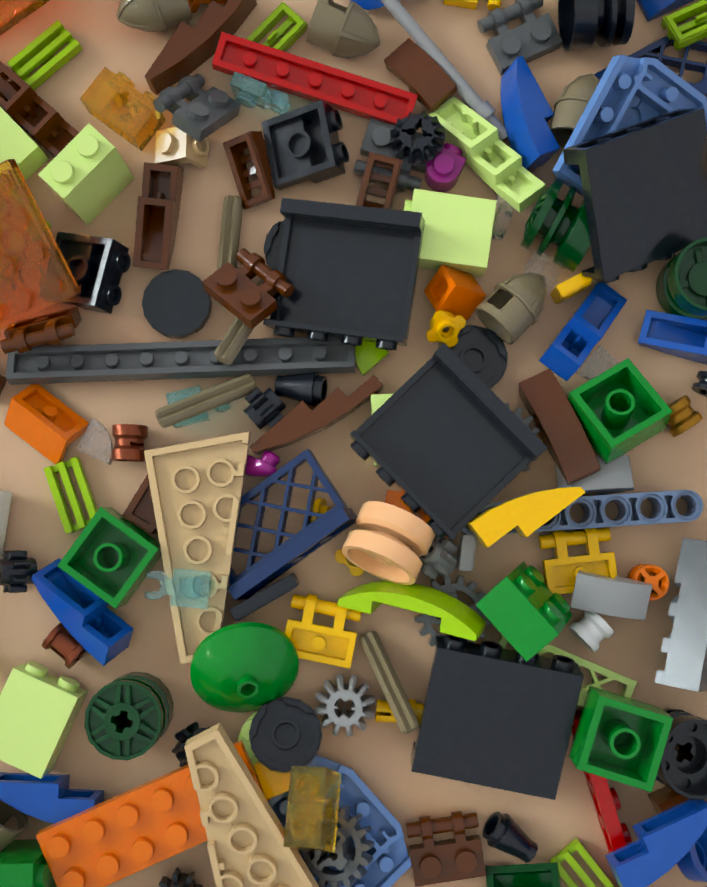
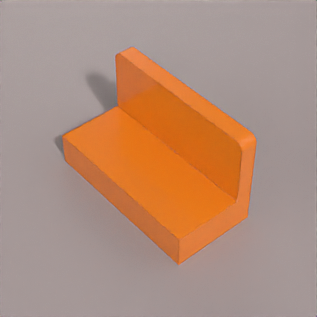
(44, 422)

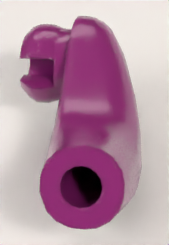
(262, 467)

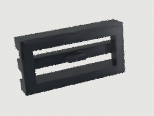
(265, 597)

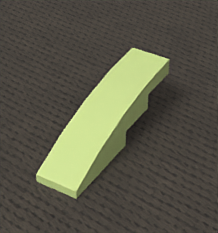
(487, 155)

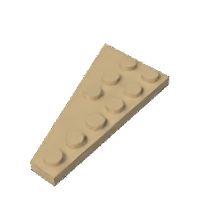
(196, 515)
(238, 820)

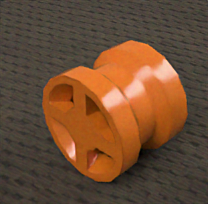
(653, 575)

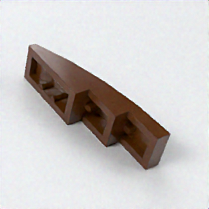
(193, 46)
(33, 113)
(304, 422)

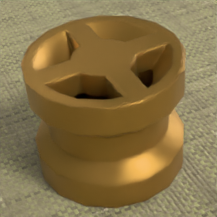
(683, 416)

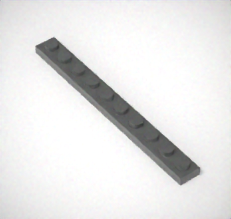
(177, 360)

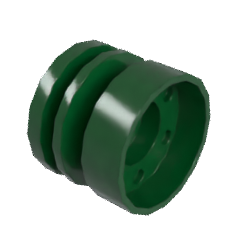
(559, 224)
(147, 706)

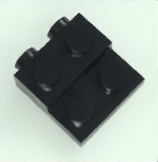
(305, 145)
(97, 269)

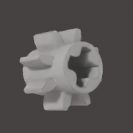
(440, 558)

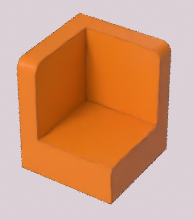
(454, 292)

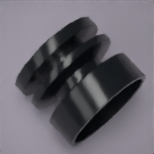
(585, 19)
(687, 768)

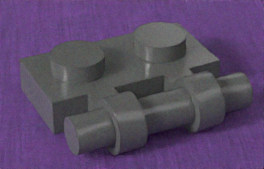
(531, 39)
(203, 113)
(378, 141)

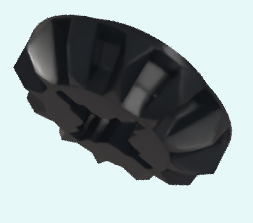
(426, 147)

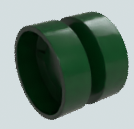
(683, 282)

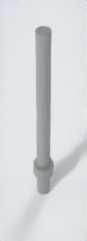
(420, 37)

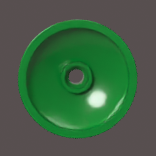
(244, 667)

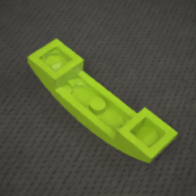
(455, 616)

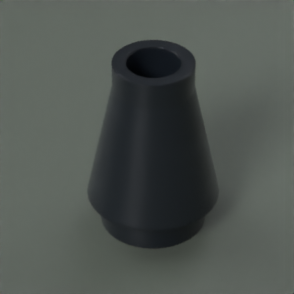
(305, 387)
(508, 837)

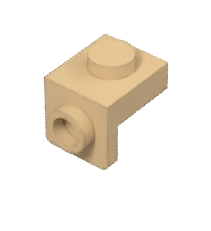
(179, 148)

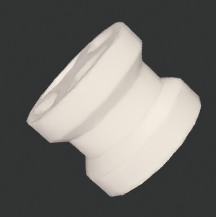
(591, 630)

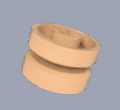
(388, 542)

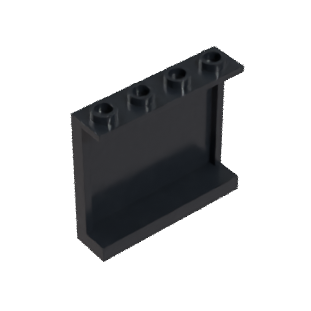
(643, 191)
(348, 272)
(446, 443)
(497, 717)

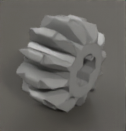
(344, 717)

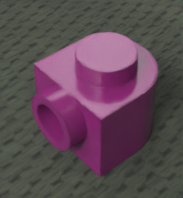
(445, 169)

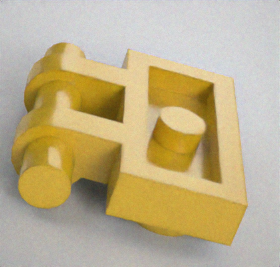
(562, 570)
(318, 641)

